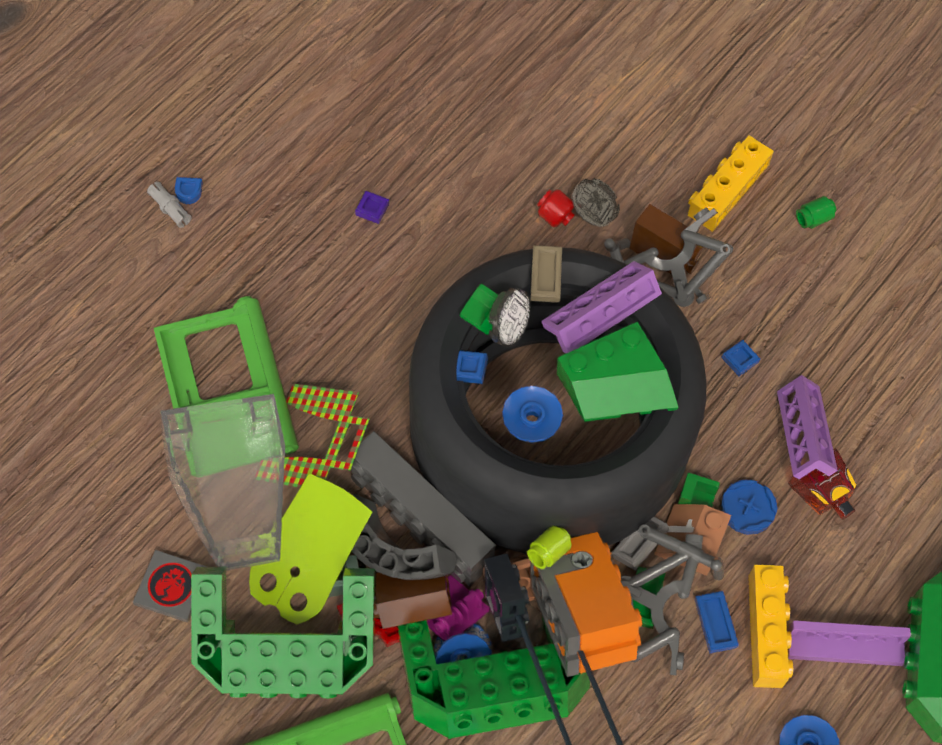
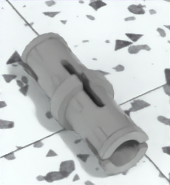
(169, 204)

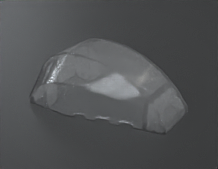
(229, 476)

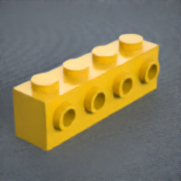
(731, 181)
(768, 626)

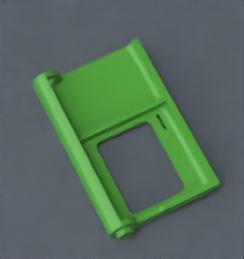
(258, 352)

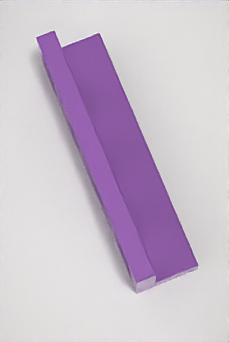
(603, 308)
(813, 424)
(848, 643)

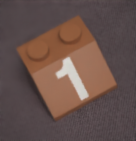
(700, 521)

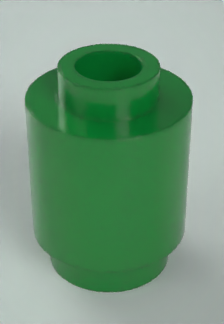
(816, 212)

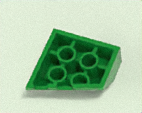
(616, 376)

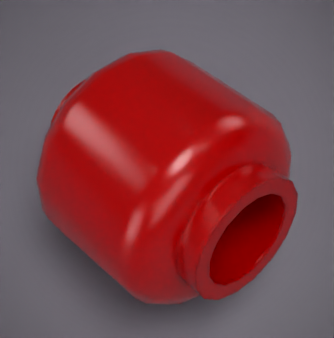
(556, 208)

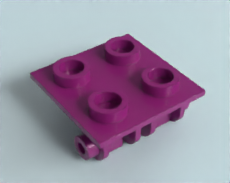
(466, 611)

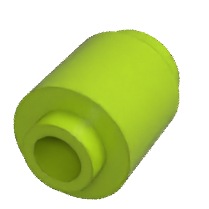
(549, 547)

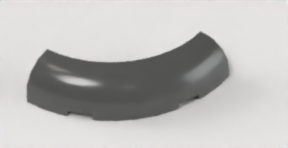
(386, 557)

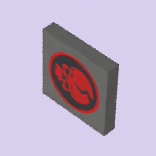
(167, 586)

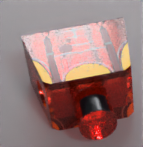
(826, 491)

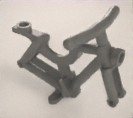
(683, 292)
(687, 551)

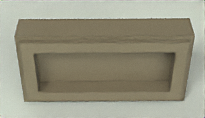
(546, 273)

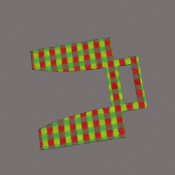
(332, 405)

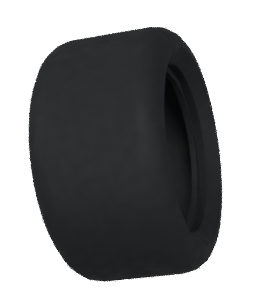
(520, 498)

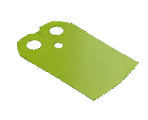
(317, 539)

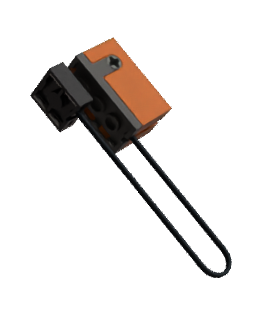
(581, 606)

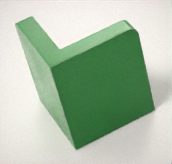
(479, 308)
(698, 490)

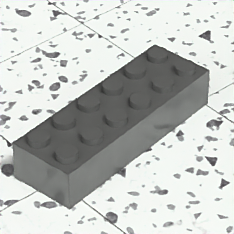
(420, 507)

